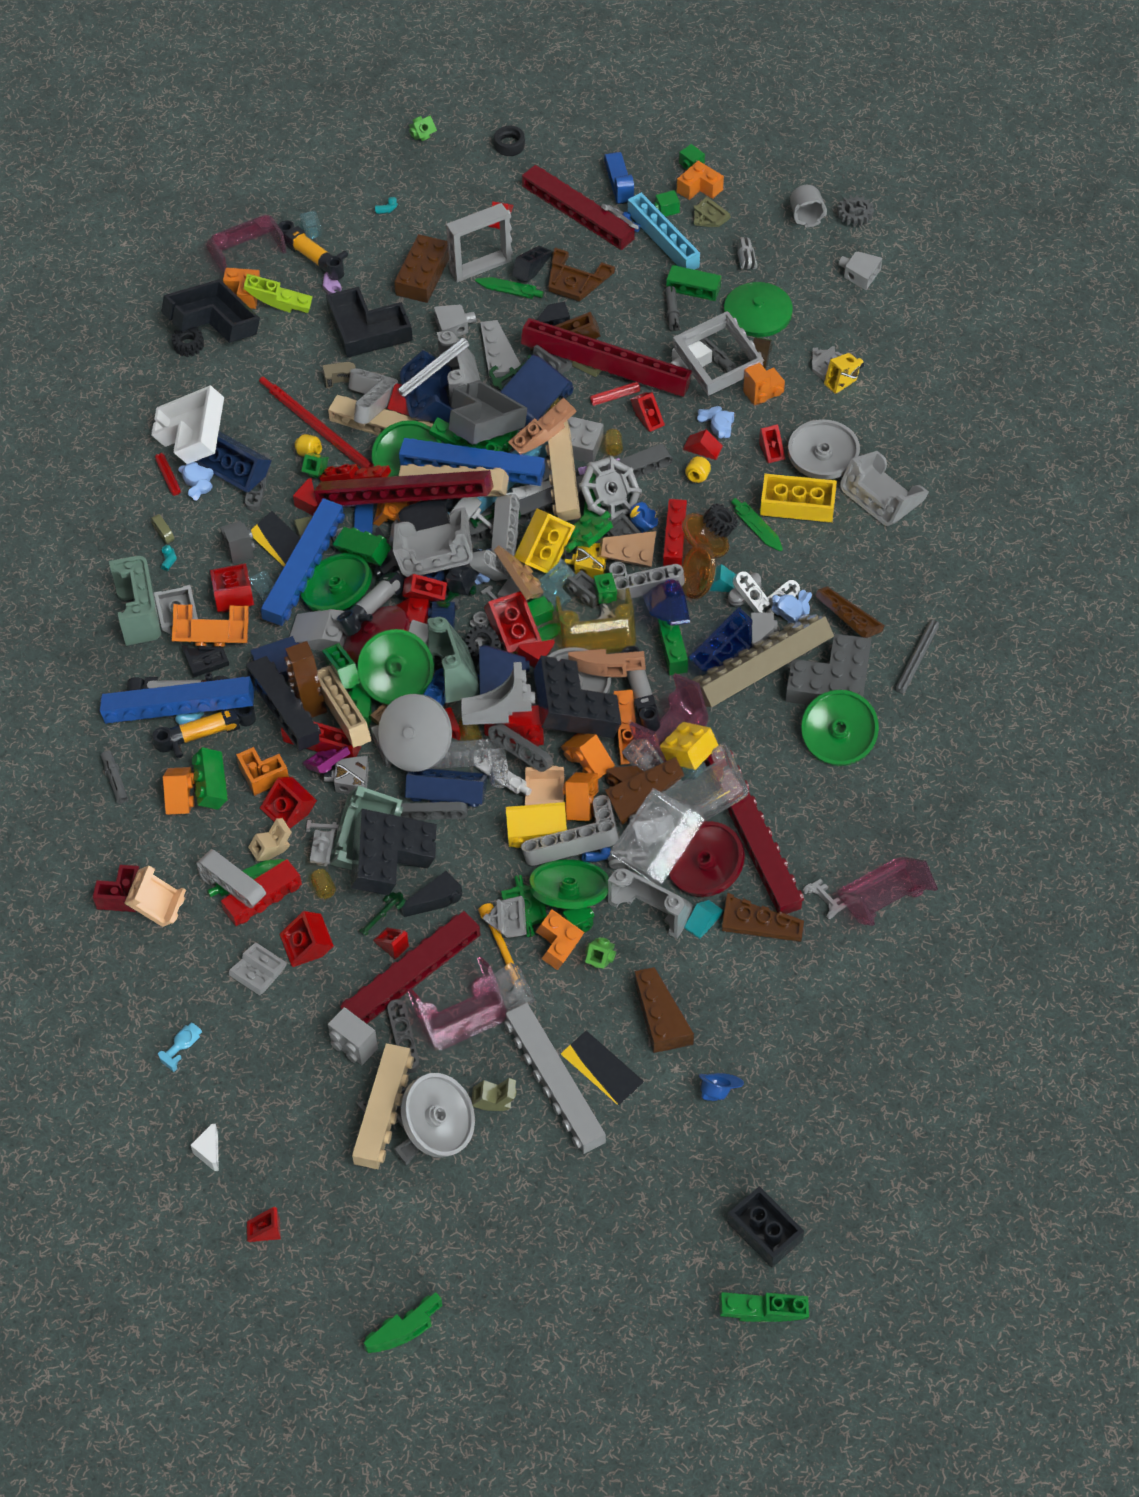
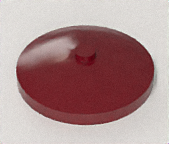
(383, 619)
(709, 861)

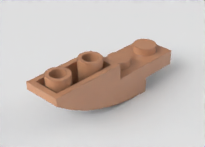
(544, 429)
(608, 665)

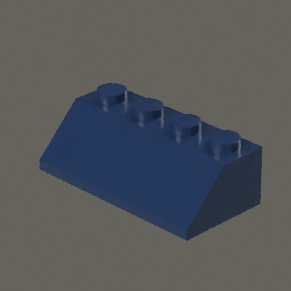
(236, 463)
(446, 785)

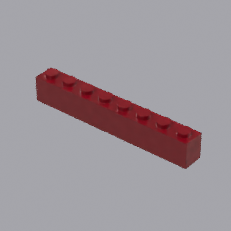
(578, 207)
(413, 967)

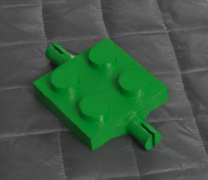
(589, 530)
(534, 909)

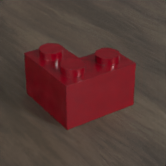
(111, 894)

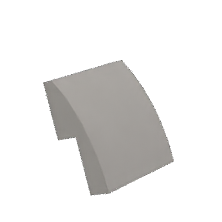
(257, 968)

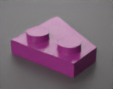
(323, 760)

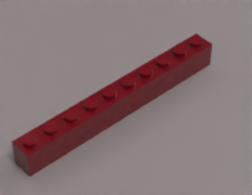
(606, 357)
(406, 488)
(764, 852)

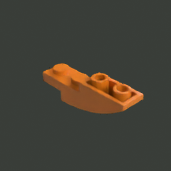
(627, 715)

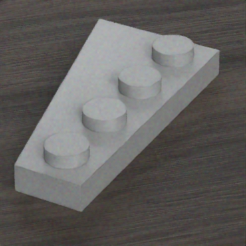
(497, 349)

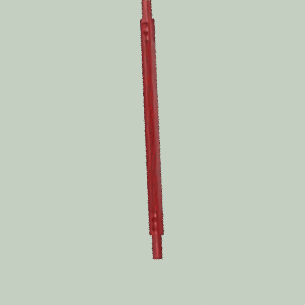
(316, 424)

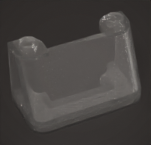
(714, 788)

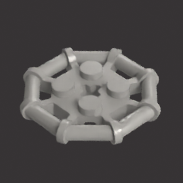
(601, 490)

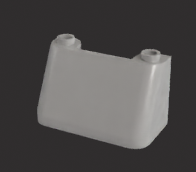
(463, 365)
(877, 492)
(433, 547)
(626, 886)

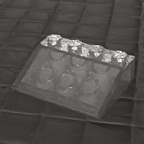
(657, 836)

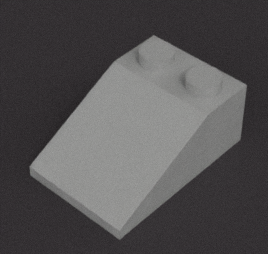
(318, 629)

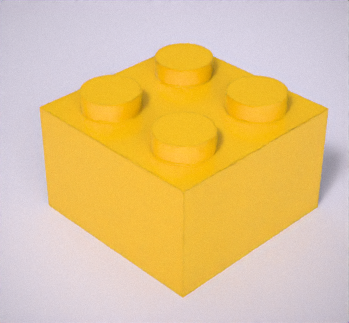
(689, 745)

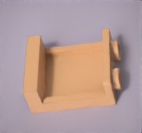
(545, 786)
(155, 897)

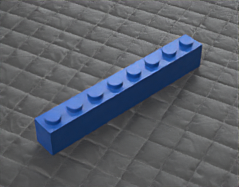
(518, 467)
(302, 562)
(177, 700)

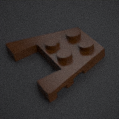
(572, 281)

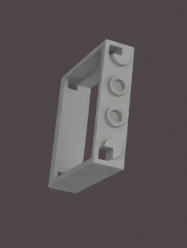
(472, 223)
(704, 330)

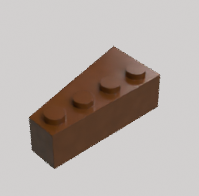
(304, 678)
(661, 1014)

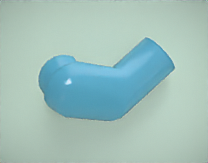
(184, 718)

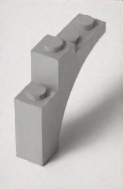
(499, 703)

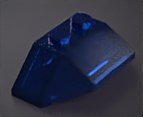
(668, 603)
(725, 641)

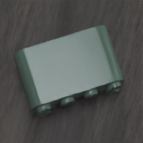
(133, 581)

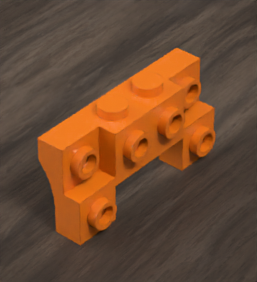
(210, 631)

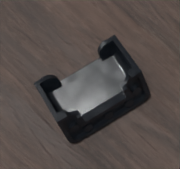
(427, 513)

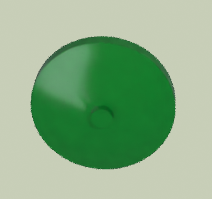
(759, 308)
(389, 442)
(337, 583)
(395, 665)
(840, 727)
(569, 884)

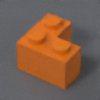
(700, 179)
(235, 280)
(762, 384)
(589, 753)
(260, 774)
(177, 788)
(580, 795)
(562, 936)

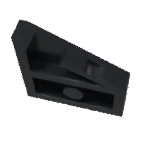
(205, 659)

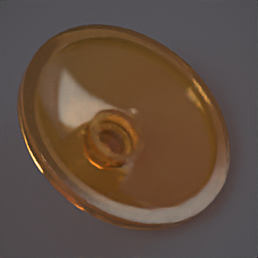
(697, 533)
(699, 571)

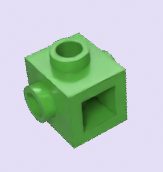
(422, 128)
(594, 952)

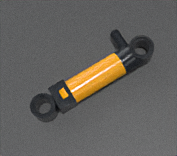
(297, 240)
(225, 720)

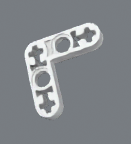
(762, 601)

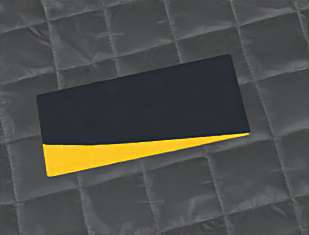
(276, 537)
(602, 1067)

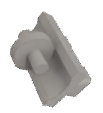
(322, 847)

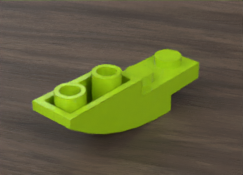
(275, 296)

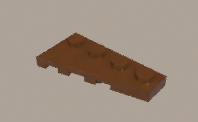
(855, 617)
(631, 793)
(750, 919)

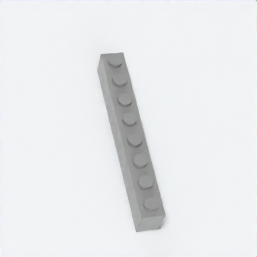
(555, 1079)

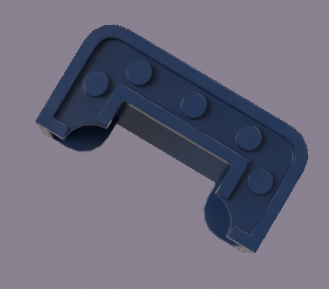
(537, 387)
(430, 397)
(496, 667)

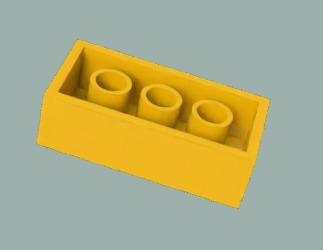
(798, 498)

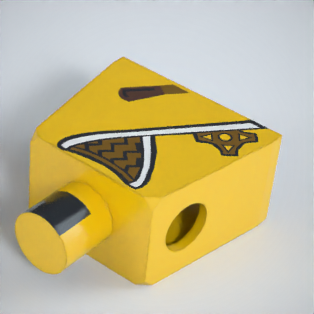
(842, 372)
(587, 560)

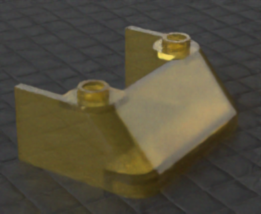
(607, 633)

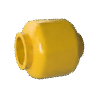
(308, 444)
(698, 469)

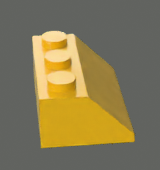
(544, 541)
(534, 821)

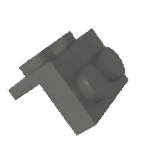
(556, 362)
(622, 526)
(583, 587)

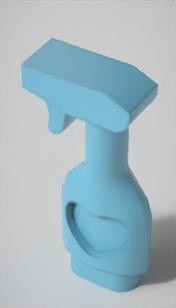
(184, 1039)

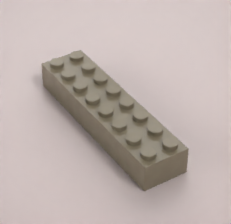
(763, 658)

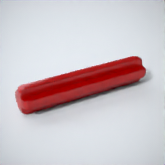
(614, 393)
(168, 474)

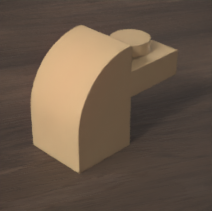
(270, 844)

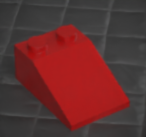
(231, 587)
(512, 621)
(525, 724)

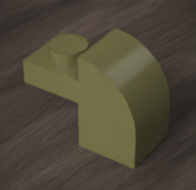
(493, 1096)

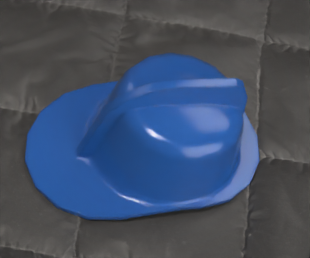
(718, 1085)

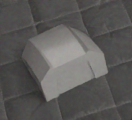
(165, 603)

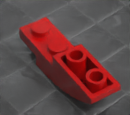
(352, 471)

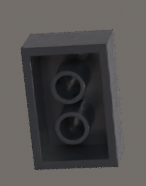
(765, 1226)

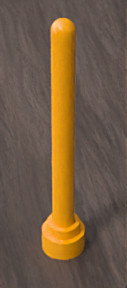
(487, 908)

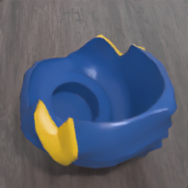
(643, 517)

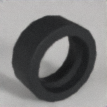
(508, 132)

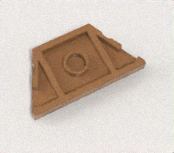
(520, 574)

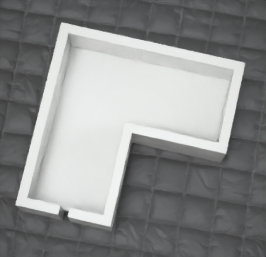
(190, 424)

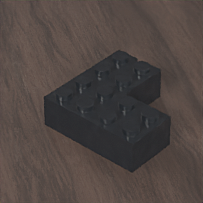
(214, 305)
(366, 329)
(568, 706)
(383, 842)

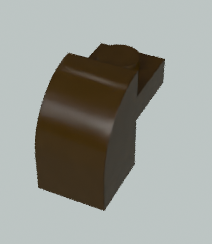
(765, 347)

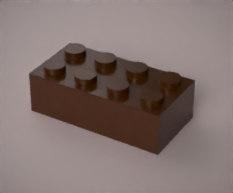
(422, 268)

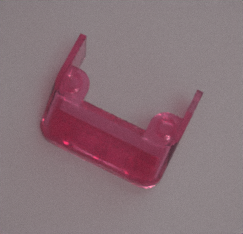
(241, 234)
(685, 706)
(886, 885)
(465, 1018)

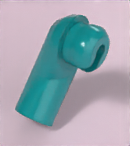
(388, 208)
(170, 557)

